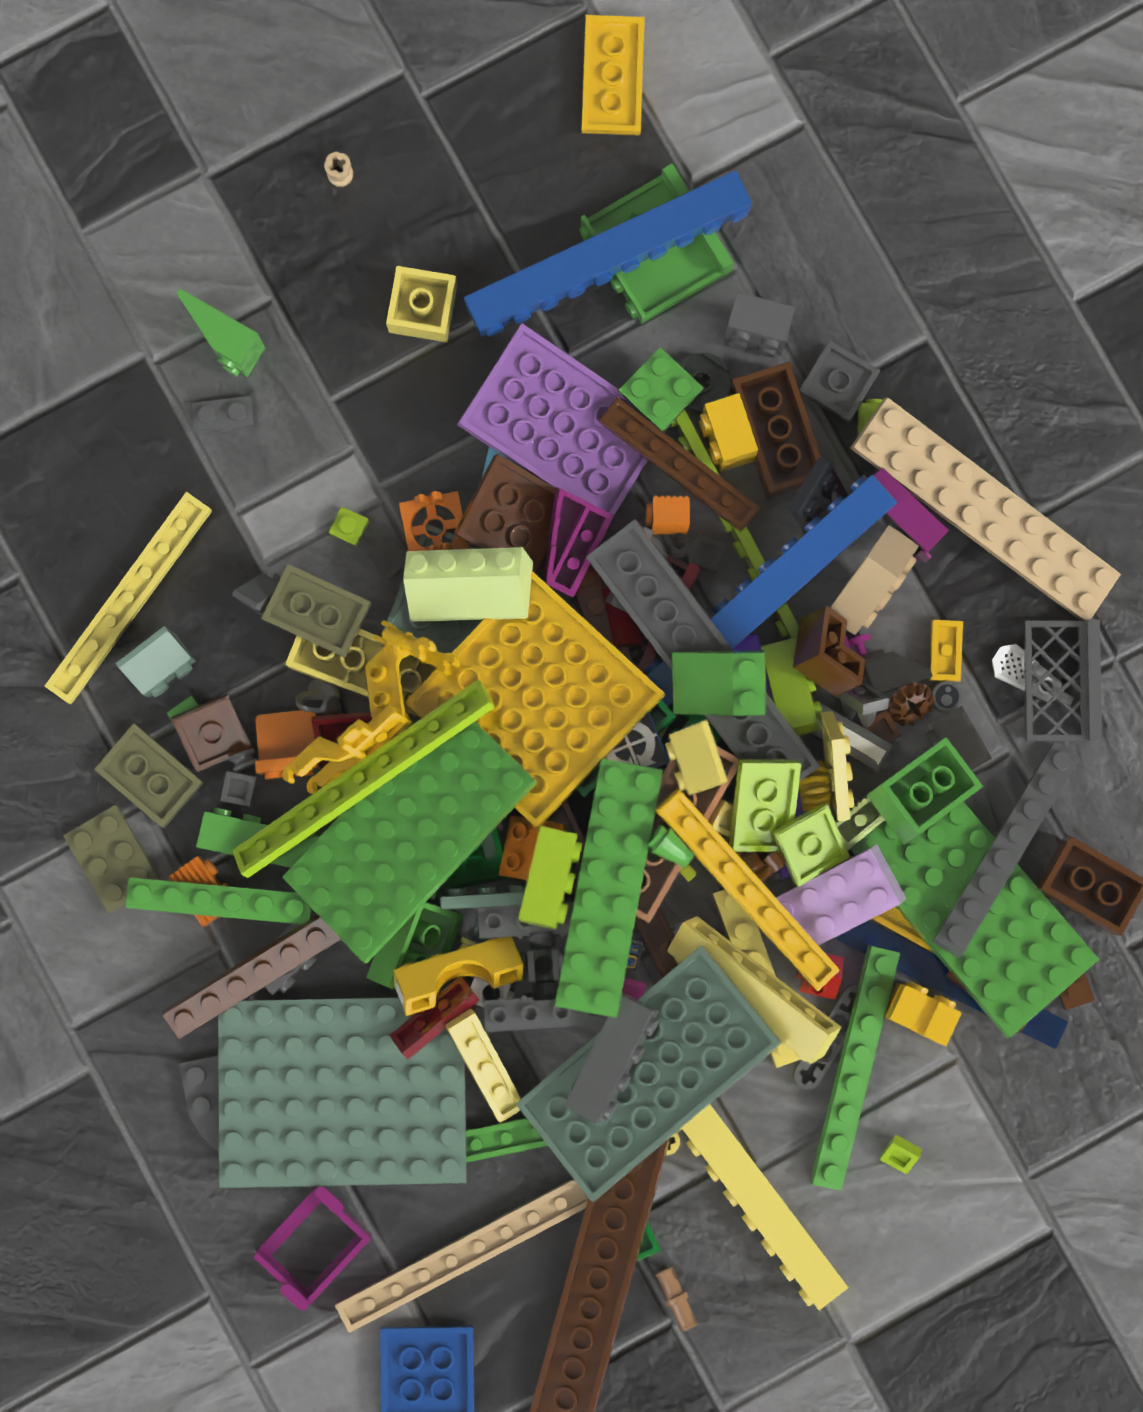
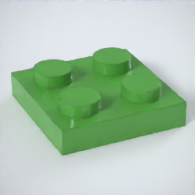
(661, 389)

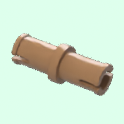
(676, 1299)

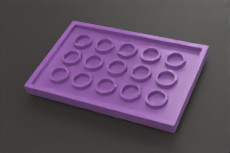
(545, 418)

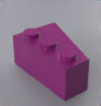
(573, 534)

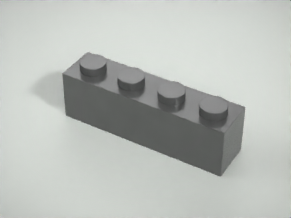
(611, 1059)

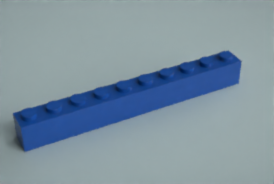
(608, 254)
(792, 570)

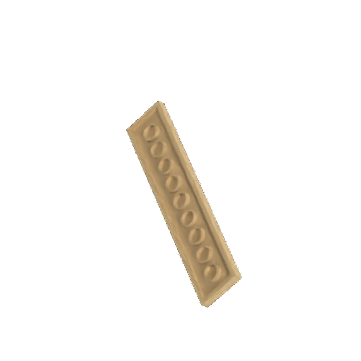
(985, 510)

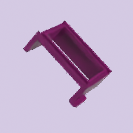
(912, 516)
(292, 1288)

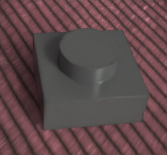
(238, 789)

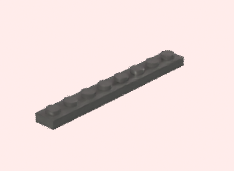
(1006, 850)

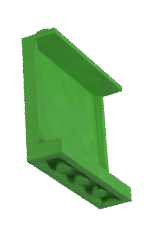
(679, 272)

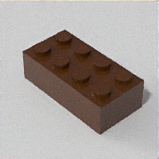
(779, 428)

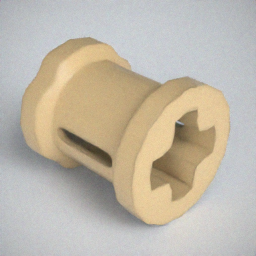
(338, 179)

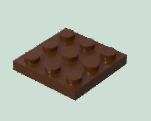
(509, 511)

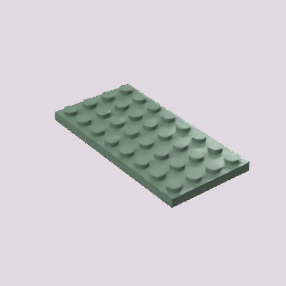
(696, 1053)

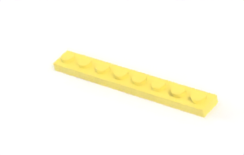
(128, 598)

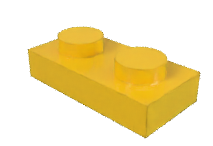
(946, 650)

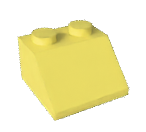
(696, 759)

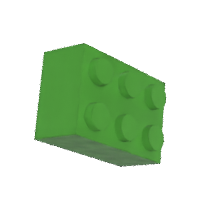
(924, 791)

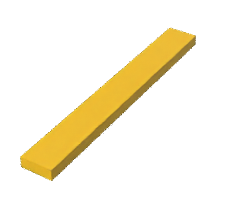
(747, 889)

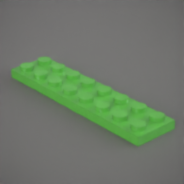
(608, 888)

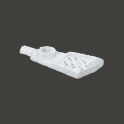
(1019, 683)

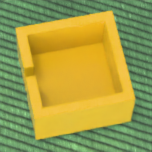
(728, 433)

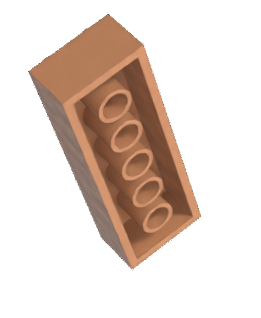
(658, 871)

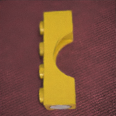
(492, 961)

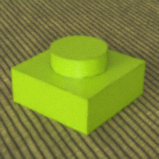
(348, 526)
(901, 1154)

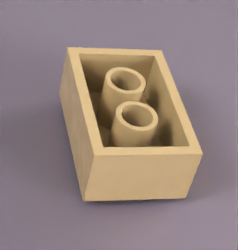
(873, 579)

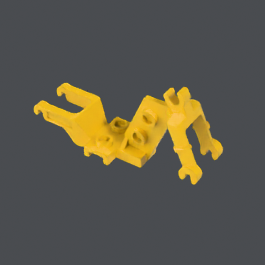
(385, 709)

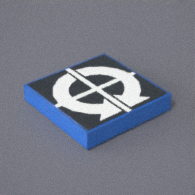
(641, 746)

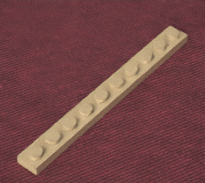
(461, 1255)

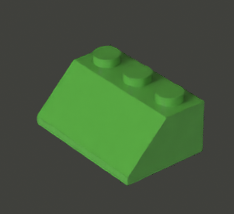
(422, 936)

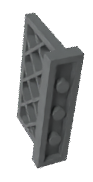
(1089, 680)

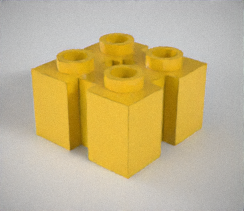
(924, 1015)

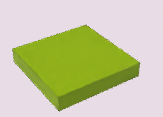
(810, 844)

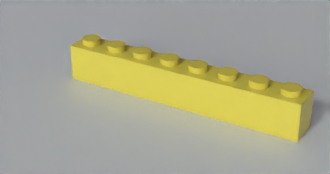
(763, 1208)

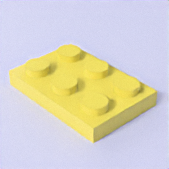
(839, 772)

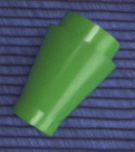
(669, 846)

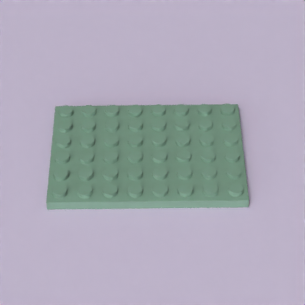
(331, 1101)

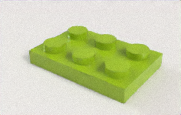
(763, 802)

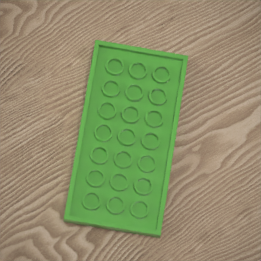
(408, 838)
(1022, 947)

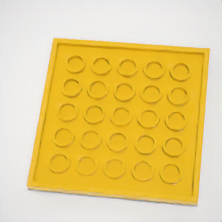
(555, 692)

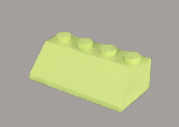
(468, 584)

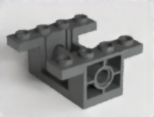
(537, 991)

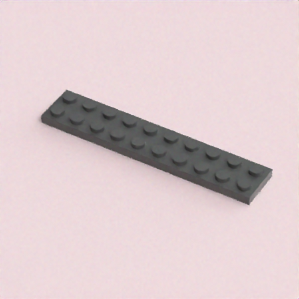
(678, 623)

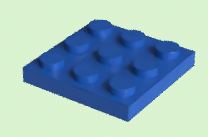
(427, 1368)

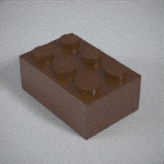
(1092, 885)

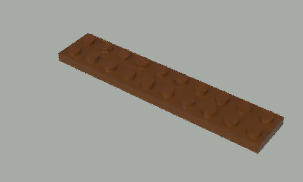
(597, 1291)

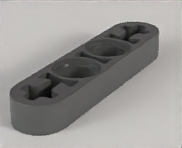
(836, 1045)

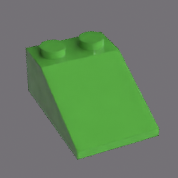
(233, 343)
(719, 682)

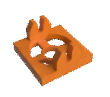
(411, 508)

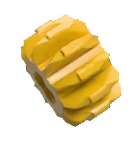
(815, 788)

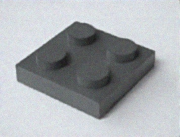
(839, 381)

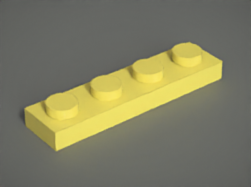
(484, 1065)

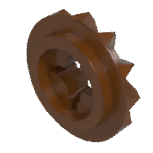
(916, 693)

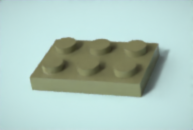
(316, 610)
(148, 775)
(110, 856)

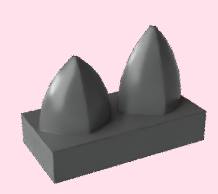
(864, 701)

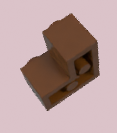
(822, 652)

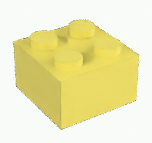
(421, 304)

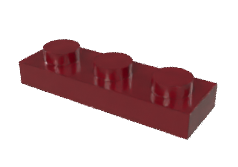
(429, 1023)

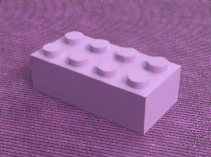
(844, 896)

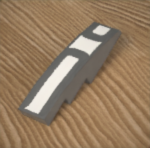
(864, 745)

